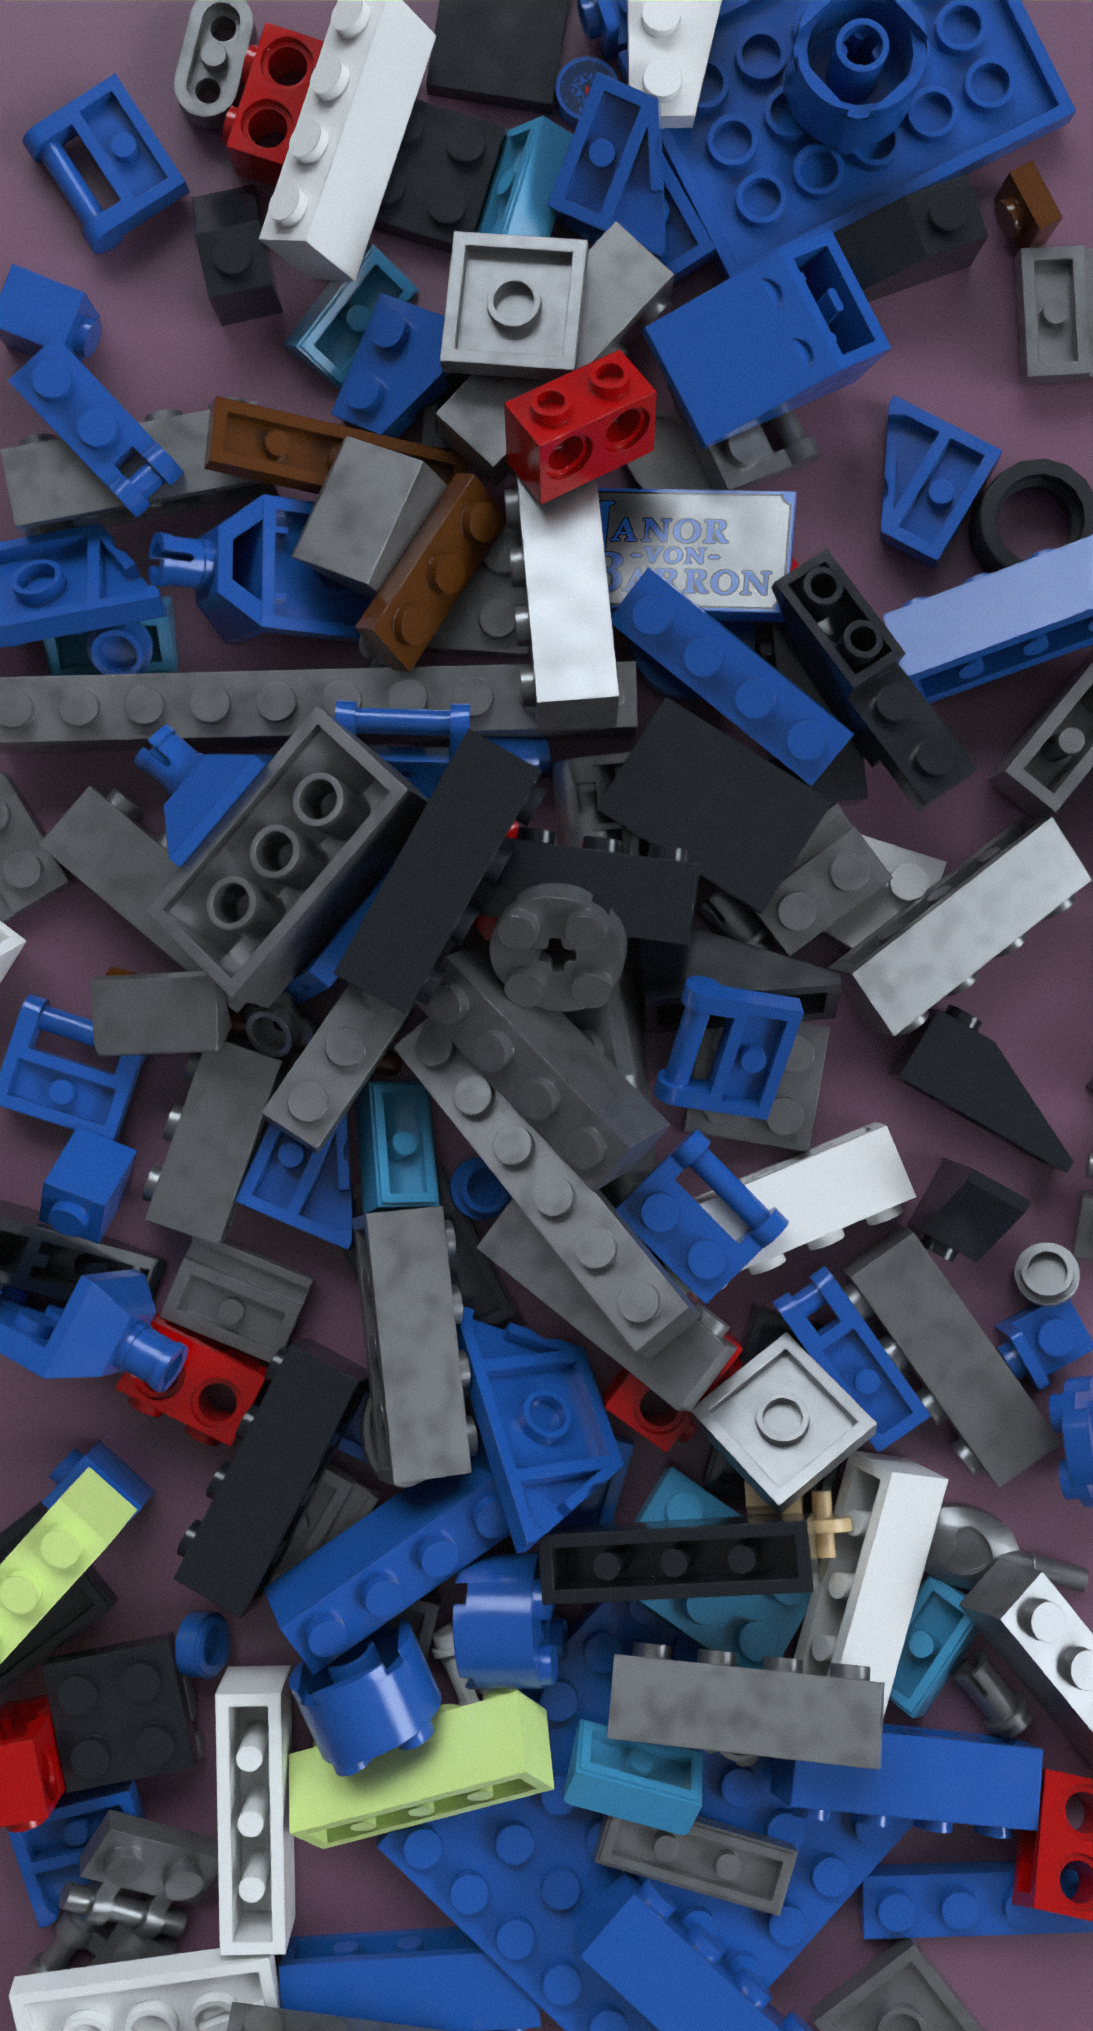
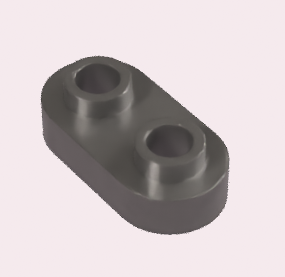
(212, 63)

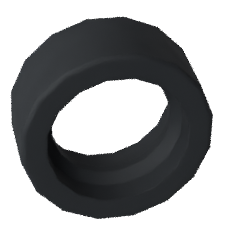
(1040, 474)

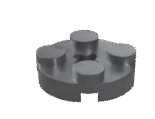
(552, 982)

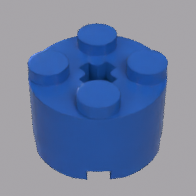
(855, 69)
(502, 1627)
(369, 1699)

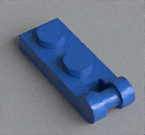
(94, 425)
(853, 1358)

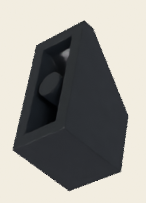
(233, 258)
(965, 1212)

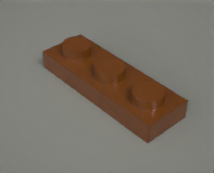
(432, 572)

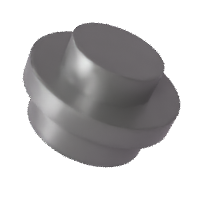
(1047, 1274)

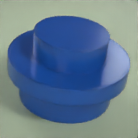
(120, 649)
(477, 1191)

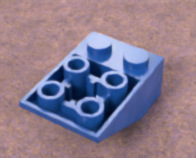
(768, 340)

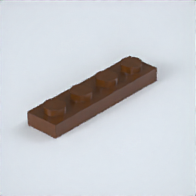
(295, 448)

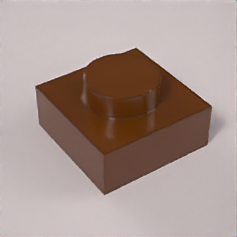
(1026, 207)

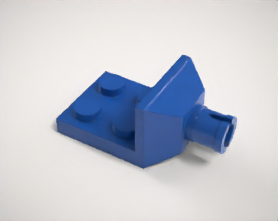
(249, 580)
(199, 787)
(95, 1335)

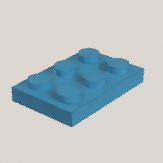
(737, 1624)

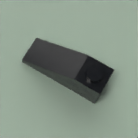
(915, 238)
(666, 966)
(973, 1079)
(51, 1263)

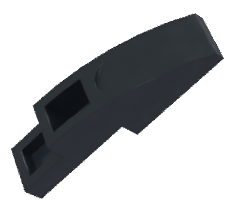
(865, 686)

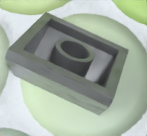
(367, 515)

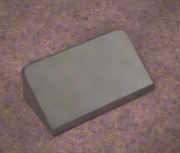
(158, 1014)

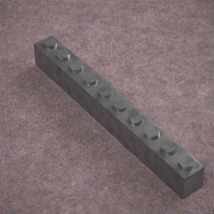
(267, 706)

